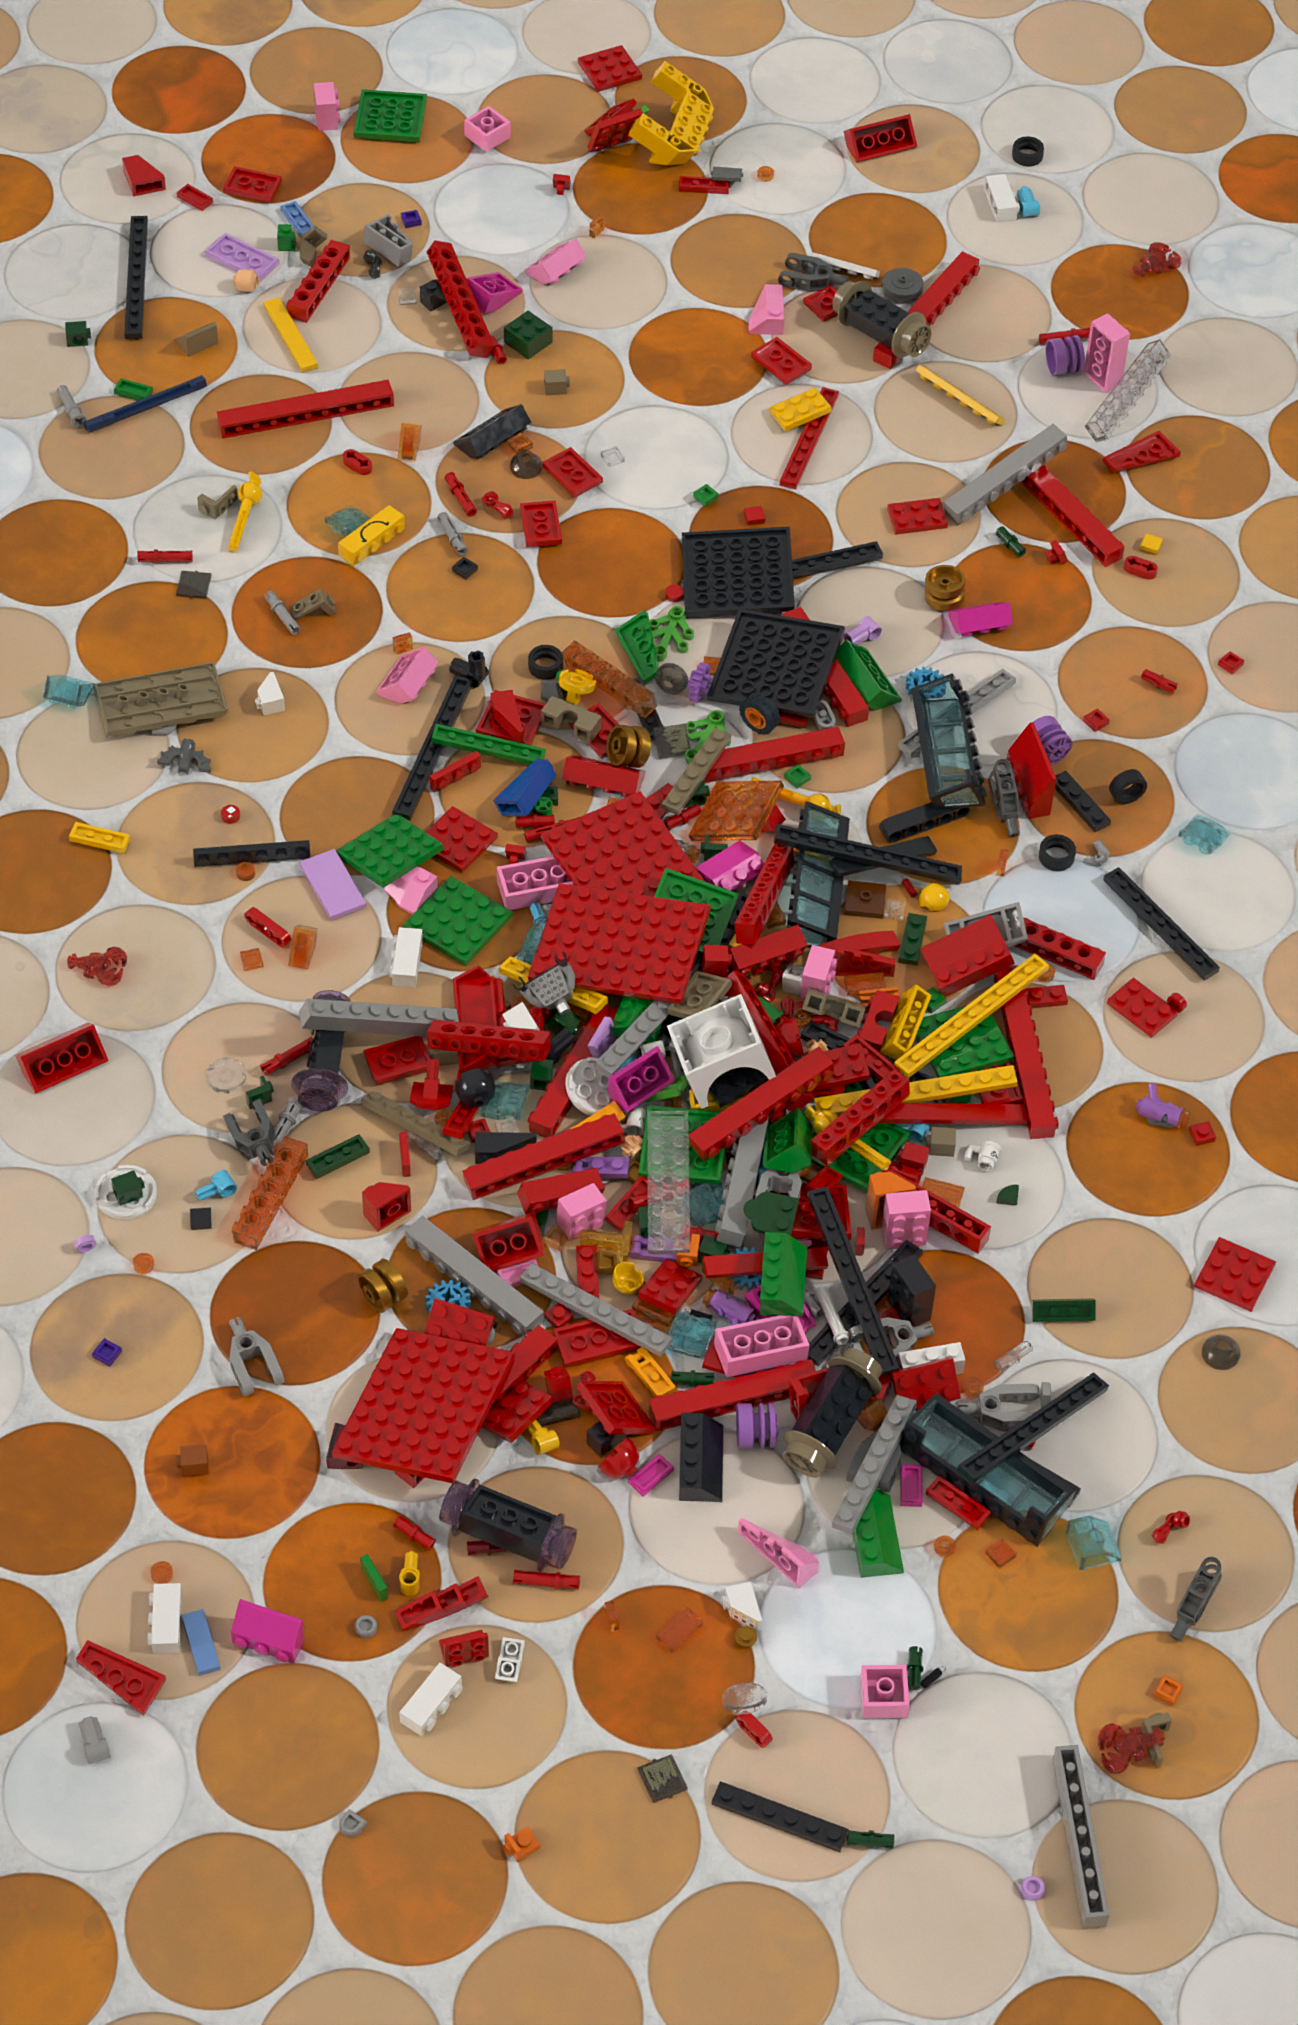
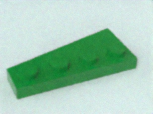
(639, 644)

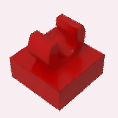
(561, 182)
(1056, 553)
(515, 853)

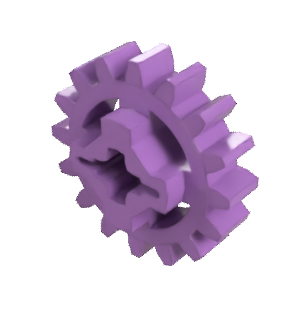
(699, 682)

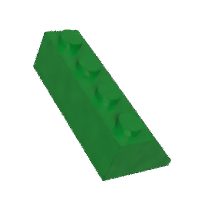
(867, 676)
(628, 1012)
(788, 1143)
(783, 1275)
(877, 1539)

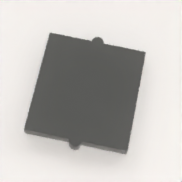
(727, 174)

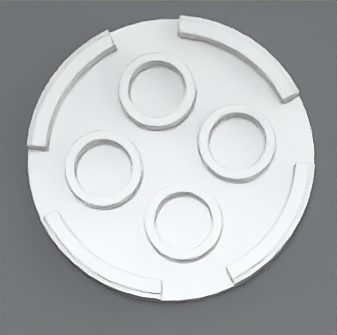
(587, 1086)
(108, 1203)

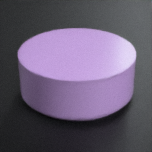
(85, 1243)
(1032, 1888)

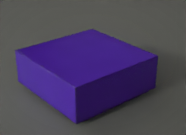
(411, 219)
(107, 1352)

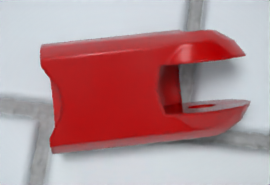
(906, 1171)

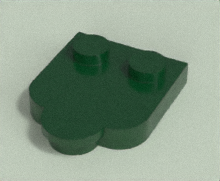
(772, 1212)

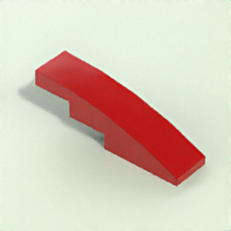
(867, 942)
(441, 1604)

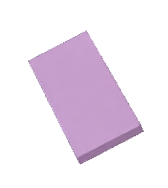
(240, 255)
(332, 884)

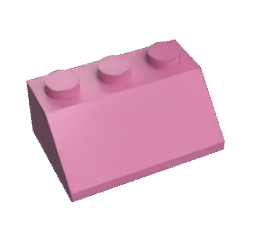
(556, 262)
(408, 676)

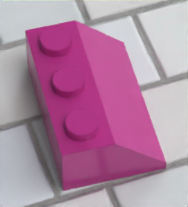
(981, 618)
(731, 866)
(640, 1080)
(267, 1631)

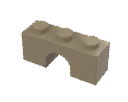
(558, 712)
(840, 1008)

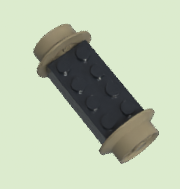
(881, 319)
(832, 1412)

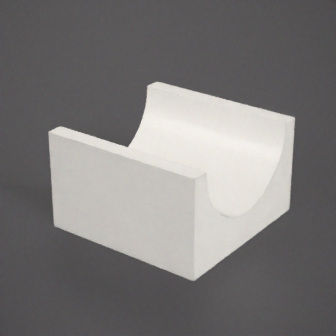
(717, 1042)

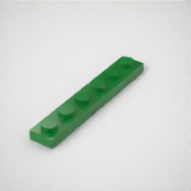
(486, 745)

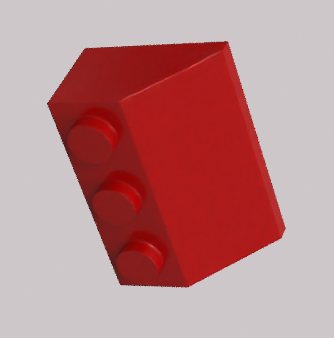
(509, 1242)

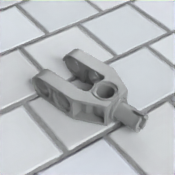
(780, 1182)
(893, 1328)
(257, 1347)
(993, 1397)

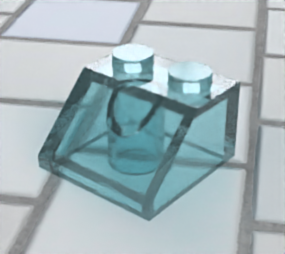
(67, 690)
(1092, 1542)

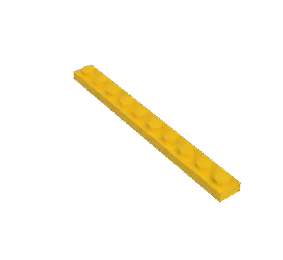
(971, 1015)
(932, 1088)

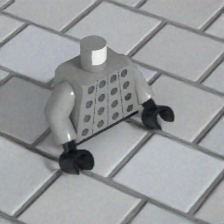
(551, 987)

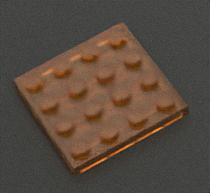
(736, 810)

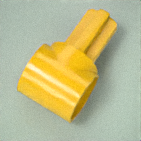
(542, 1438)
(411, 1573)

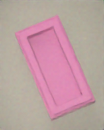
(512, 1273)

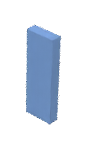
(296, 217)
(201, 1642)

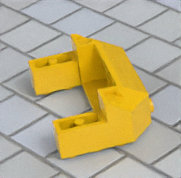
(692, 114)

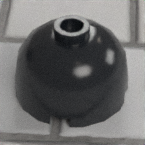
(475, 1087)

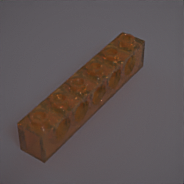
(611, 679)
(252, 1235)

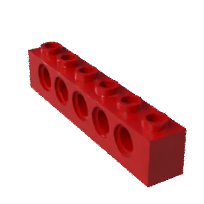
(318, 281)
(1062, 950)
(489, 1040)
(860, 1117)
(954, 1221)

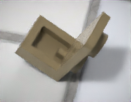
(309, 242)
(216, 508)
(313, 601)
(1159, 1720)

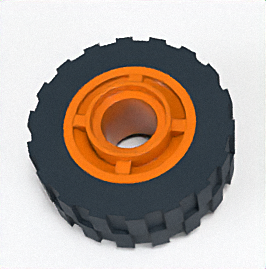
(759, 713)

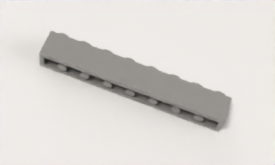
(1006, 474)
(371, 1017)
(740, 1185)
(480, 1280)
(1080, 1837)

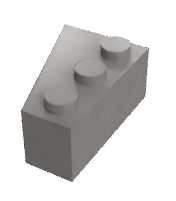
(388, 240)

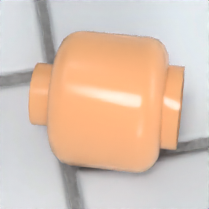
(246, 280)

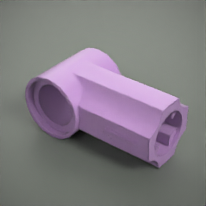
(865, 630)

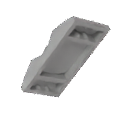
(1007, 918)

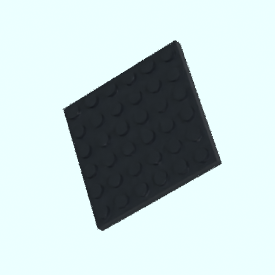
(737, 571)
(777, 658)

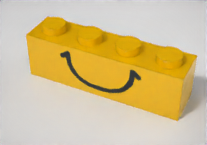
(371, 535)

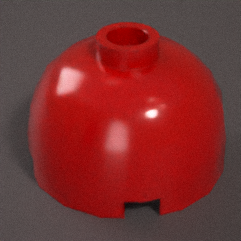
(790, 1036)
(621, 1461)

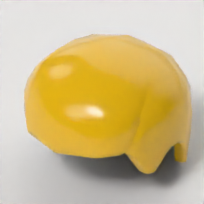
(934, 897)
(627, 1278)

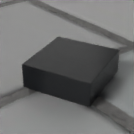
(465, 568)
(200, 1218)

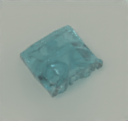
(346, 520)
(1204, 833)
(531, 941)
(507, 1101)
(705, 1204)
(691, 1334)

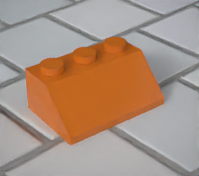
(878, 1187)

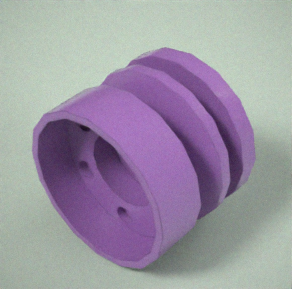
(1065, 355)
(1054, 739)
(756, 1425)

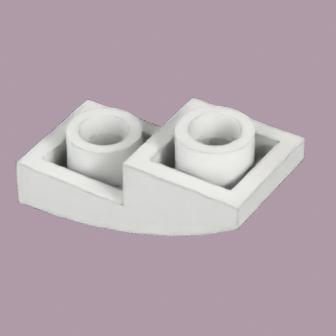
(510, 1660)

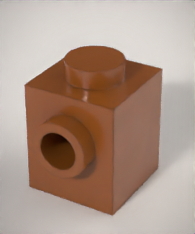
(193, 1460)

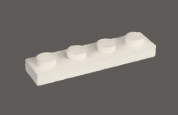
(852, 268)

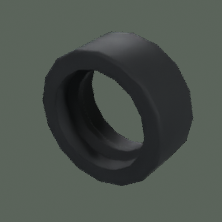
(1028, 143)
(545, 651)
(1125, 779)
(1059, 841)

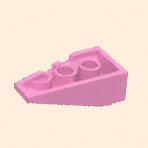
(768, 312)
(412, 889)
(787, 1556)

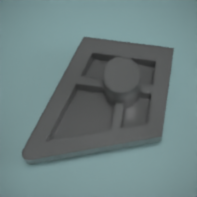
(551, 688)

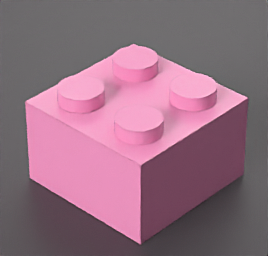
(326, 106)
(487, 128)
(819, 970)
(581, 1210)
(884, 1691)

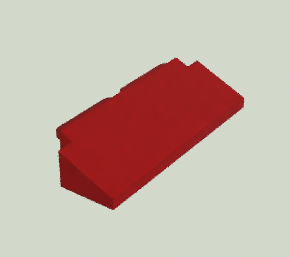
(478, 1001)

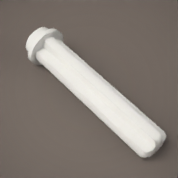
(840, 1335)

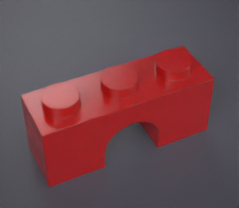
(882, 1008)

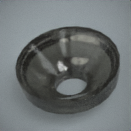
(526, 469)
(673, 674)
(1219, 1358)

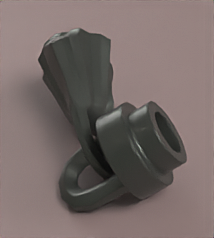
(374, 270)

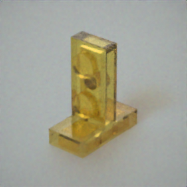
(610, 1240)

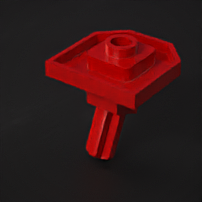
(431, 1093)

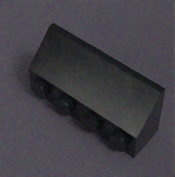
(493, 431)
(700, 1458)

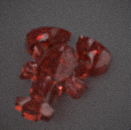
(1157, 260)
(98, 964)
(1127, 1744)

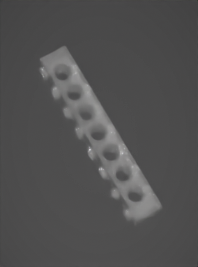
(1128, 391)

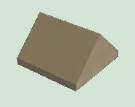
(198, 339)

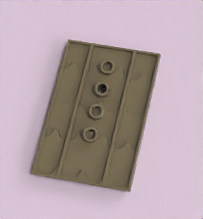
(160, 699)

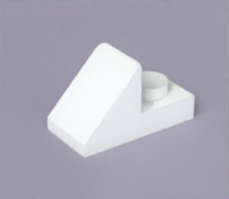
(792, 979)

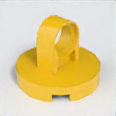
(576, 684)

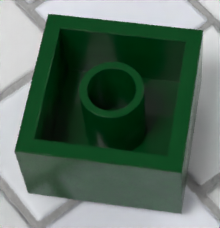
(528, 334)

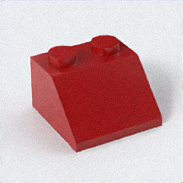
(385, 1203)

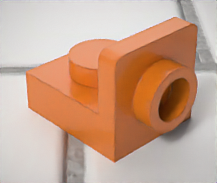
(691, 1259)
(521, 1844)

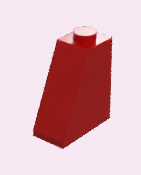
(142, 176)

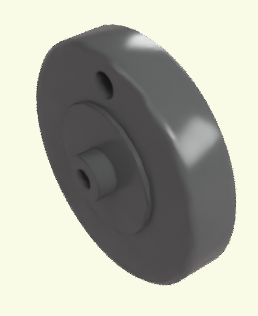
(902, 284)

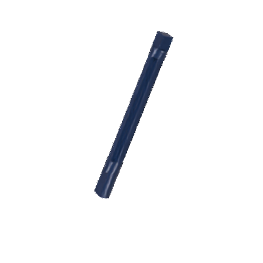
(145, 404)

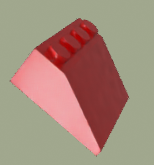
(1032, 773)
(967, 956)

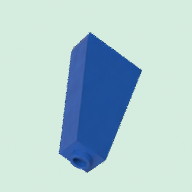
(526, 789)

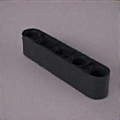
(918, 821)

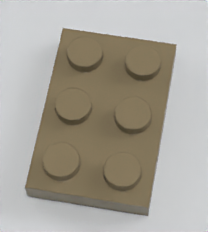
(702, 993)

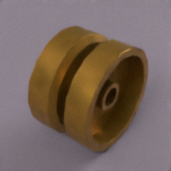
(944, 587)
(628, 746)
(382, 1285)

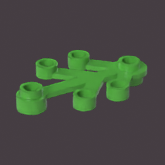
(675, 616)
(714, 720)

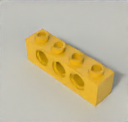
(905, 1022)

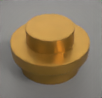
(745, 1637)

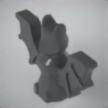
(185, 755)

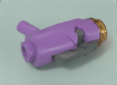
(1161, 1113)
(729, 1306)

